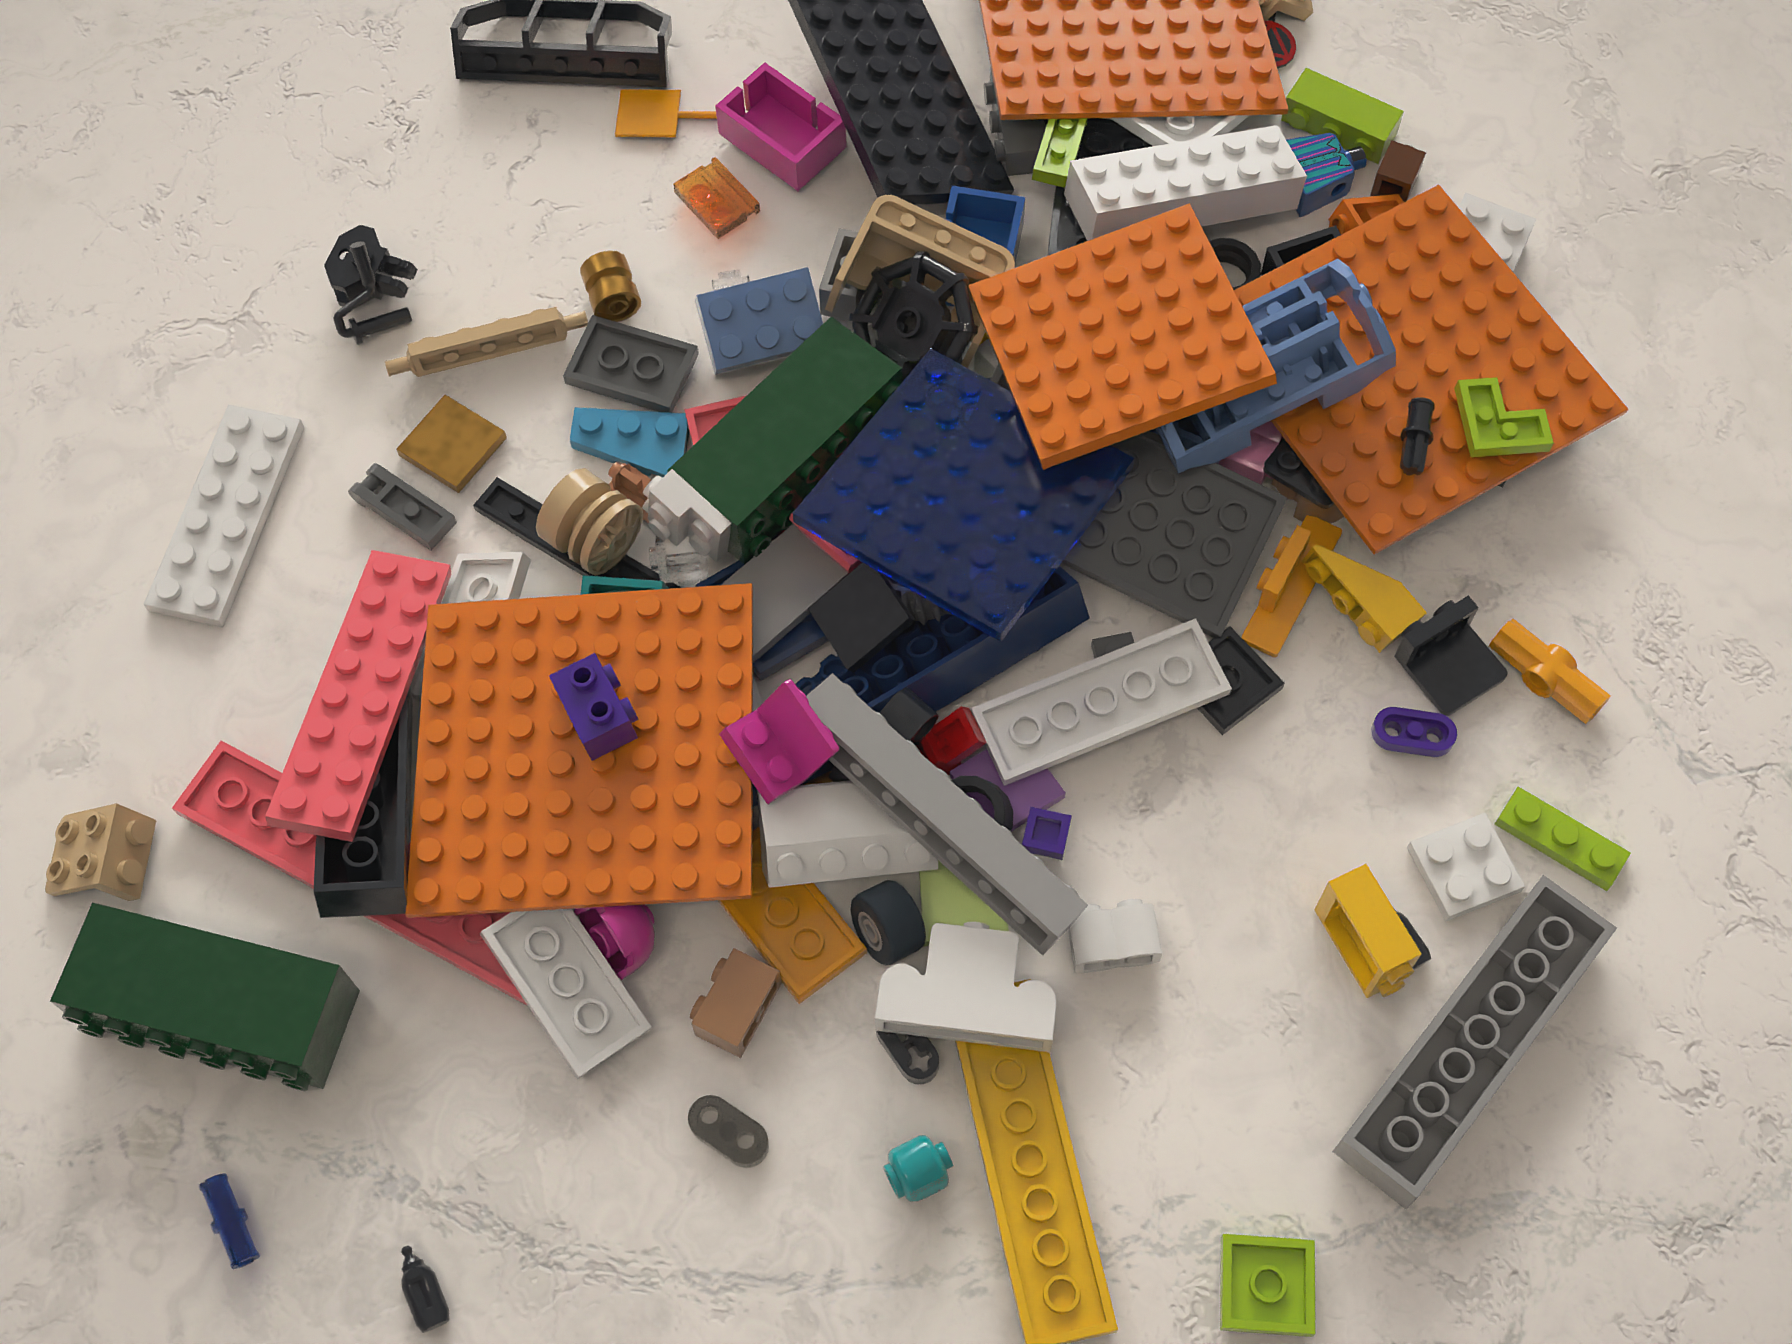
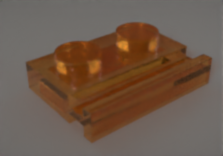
(716, 197)

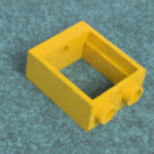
(1367, 932)

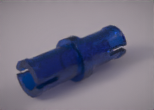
(229, 1221)

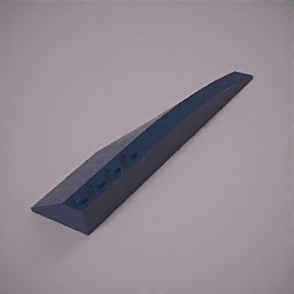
(953, 656)

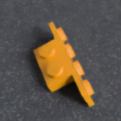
(1287, 586)

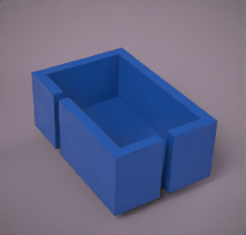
(989, 215)

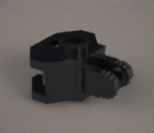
(344, 274)

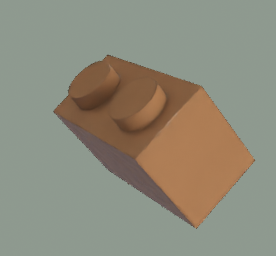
(735, 1002)

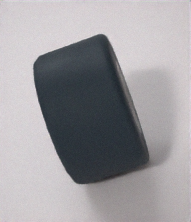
(888, 922)

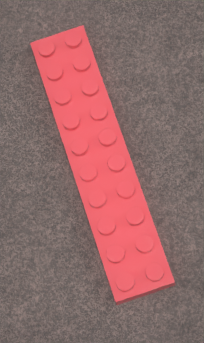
(231, 802)

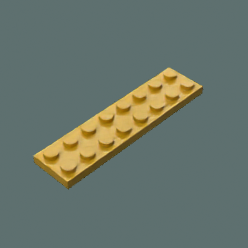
(1036, 1194)

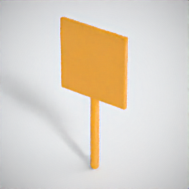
(652, 113)

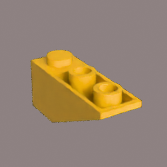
(1370, 599)

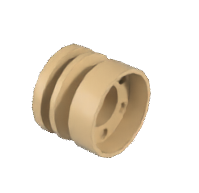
(589, 521)

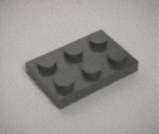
(631, 364)

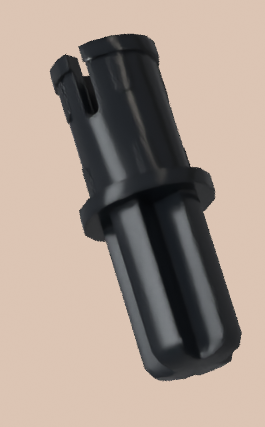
(1416, 435)

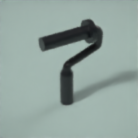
(368, 280)

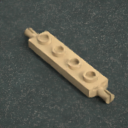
(486, 342)

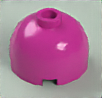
(621, 934)

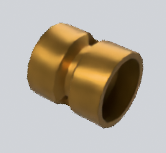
(610, 286)

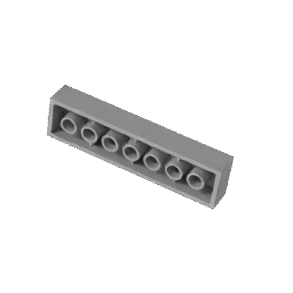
(1474, 1042)

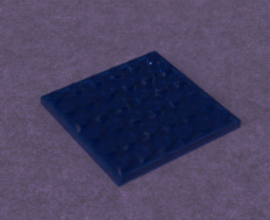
(956, 498)

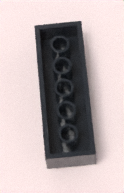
(373, 869)

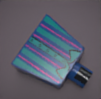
(1327, 169)

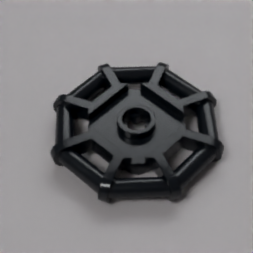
(912, 300)

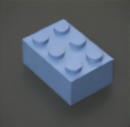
(758, 319)

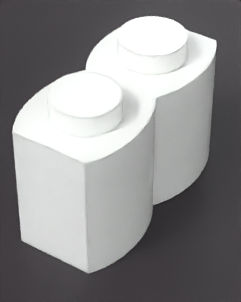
(1115, 937)

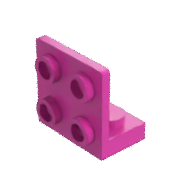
(780, 742)

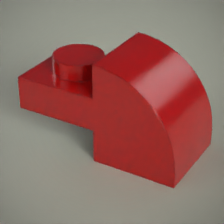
(952, 740)

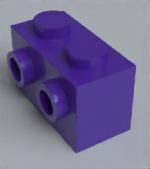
(594, 707)

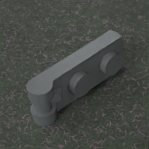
(403, 506)

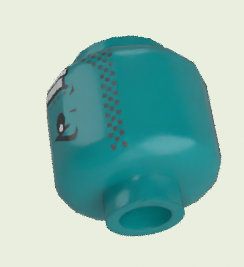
(918, 1168)

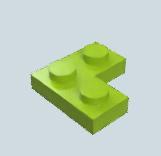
(1492, 429)

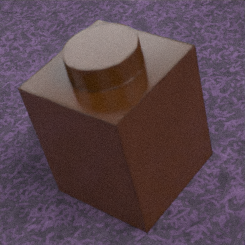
(1398, 171)

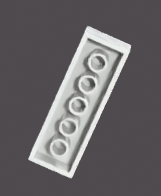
(1218, 175)

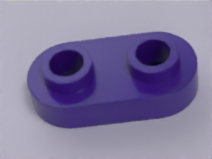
(1413, 730)

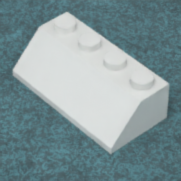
(833, 835)

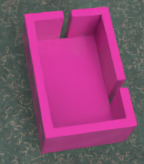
(781, 126)

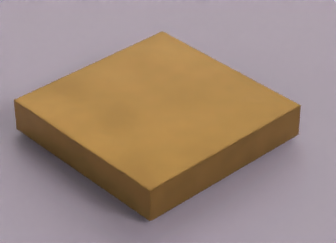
(451, 443)

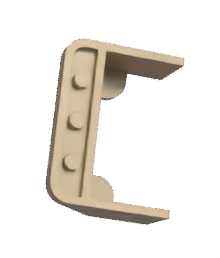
(899, 230)

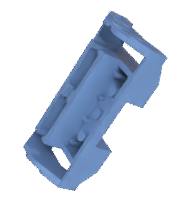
(1307, 360)

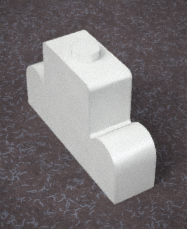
(968, 992)

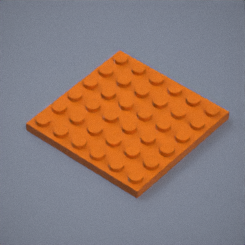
(1120, 336)

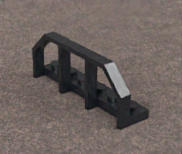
(558, 61)

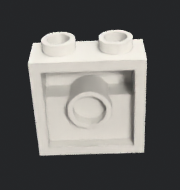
(680, 511)

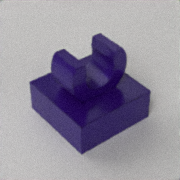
(1046, 833)

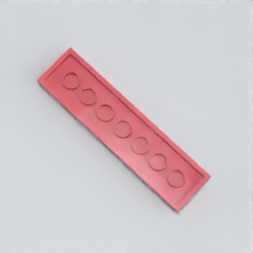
(358, 698)

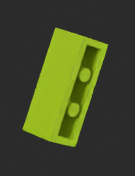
(1356, 119)

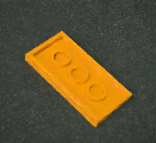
(794, 931)

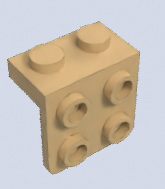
(101, 851)

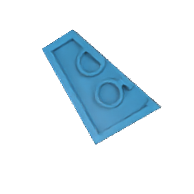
(632, 437)

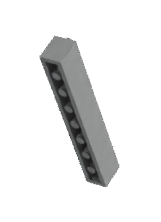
(945, 819)

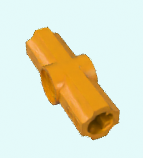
(1549, 671)

